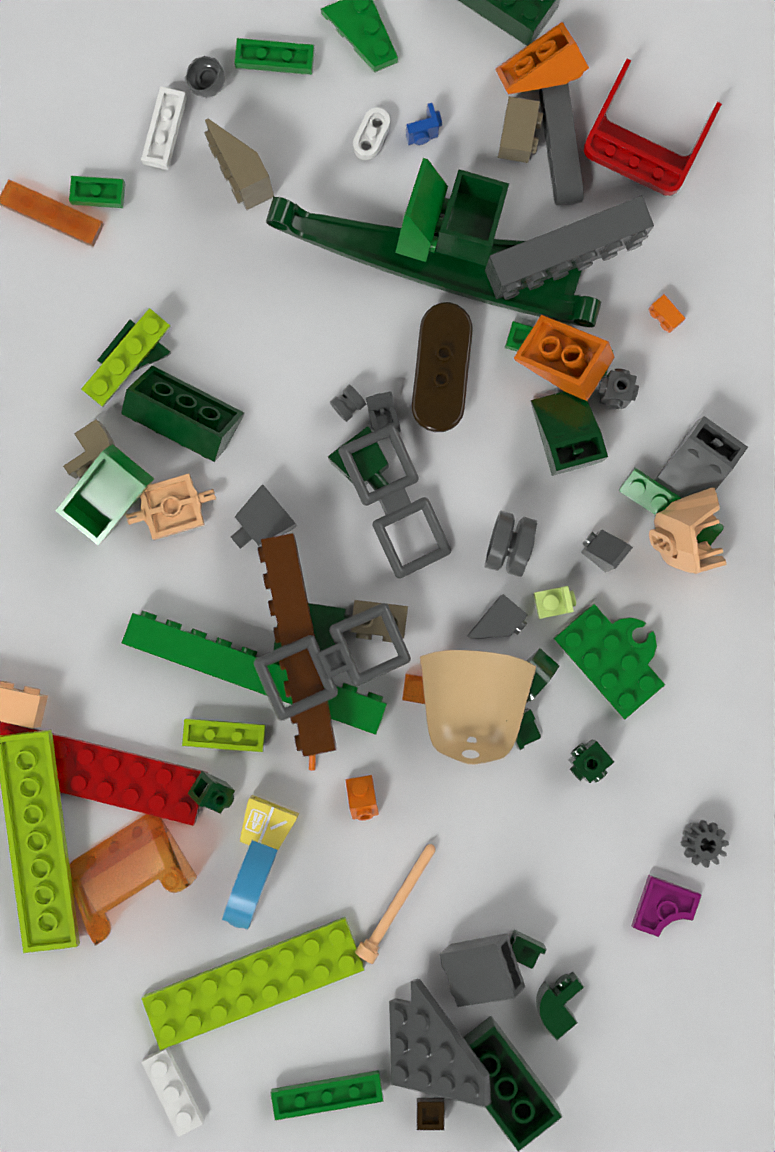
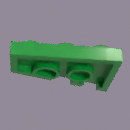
(364, 30)

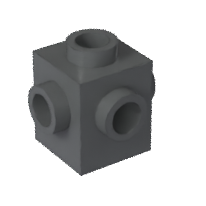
(612, 394)

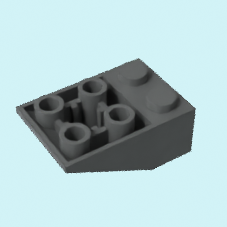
(701, 459)

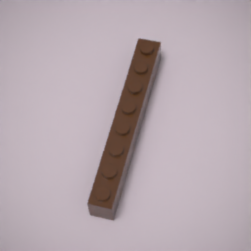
(294, 622)

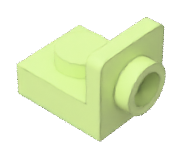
(554, 602)

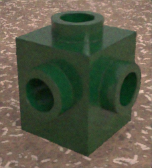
(599, 761)

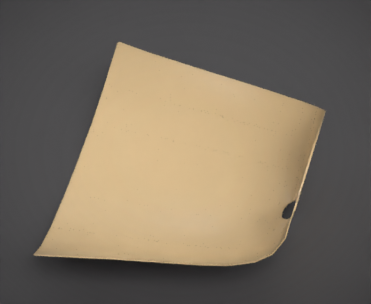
(477, 698)

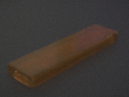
(51, 213)

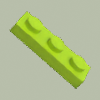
(223, 735)

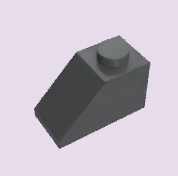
(605, 550)
(500, 620)

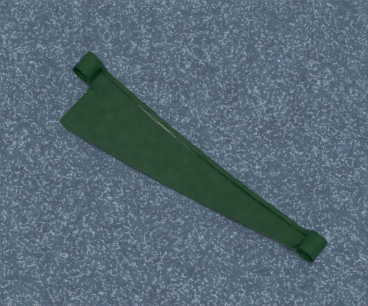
(377, 245)

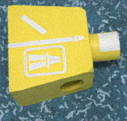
(266, 822)

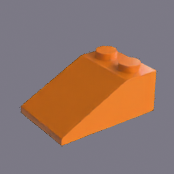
(544, 63)
(565, 356)

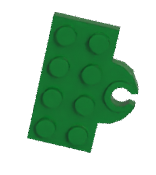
(613, 658)

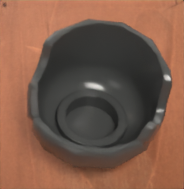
(205, 77)

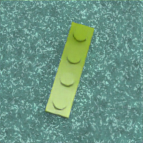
(126, 357)

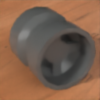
(347, 403)

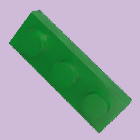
(274, 56)

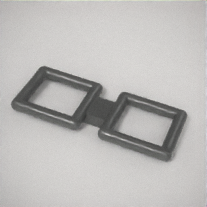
(395, 500)
(332, 661)

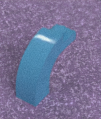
(249, 885)

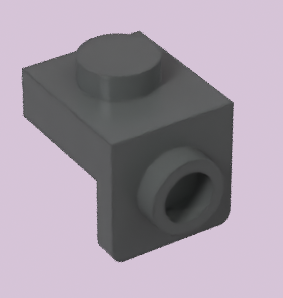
(382, 411)

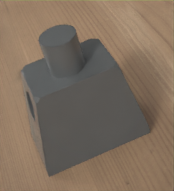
(261, 519)

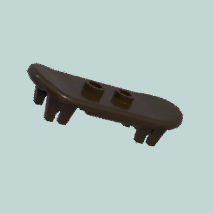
(442, 367)

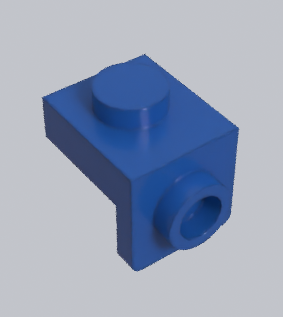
(424, 130)

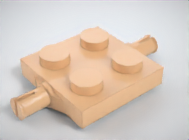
(171, 507)

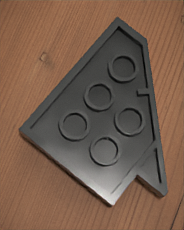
(431, 1053)

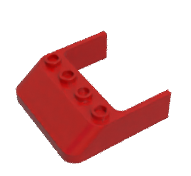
(637, 156)

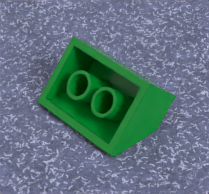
(423, 214)

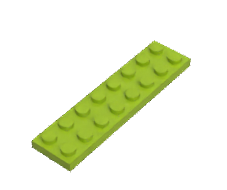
(37, 842)
(252, 983)

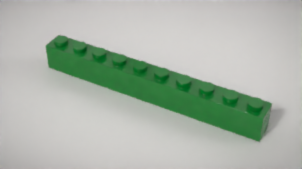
(237, 667)

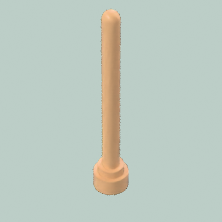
(369, 948)

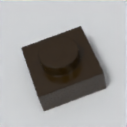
(430, 1114)

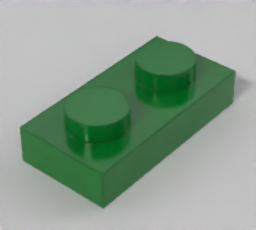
(97, 191)

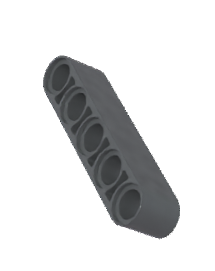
(561, 144)

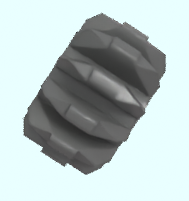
(714, 847)

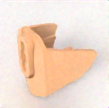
(677, 532)

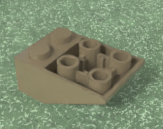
(239, 166)

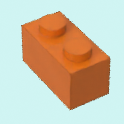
(666, 314)

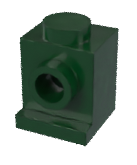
(215, 796)

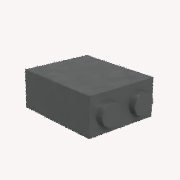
(482, 970)

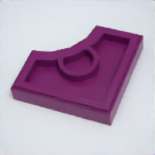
(662, 904)

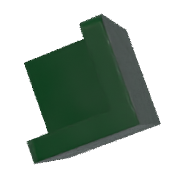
(528, 730)
(526, 949)

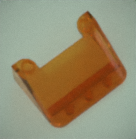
(123, 868)

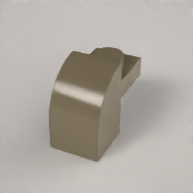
(94, 440)

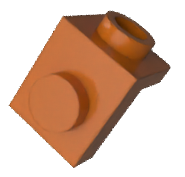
(362, 797)

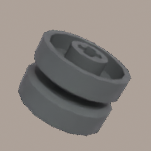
(515, 545)

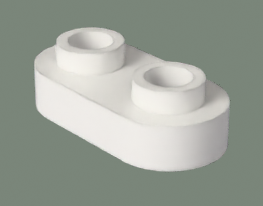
(370, 135)

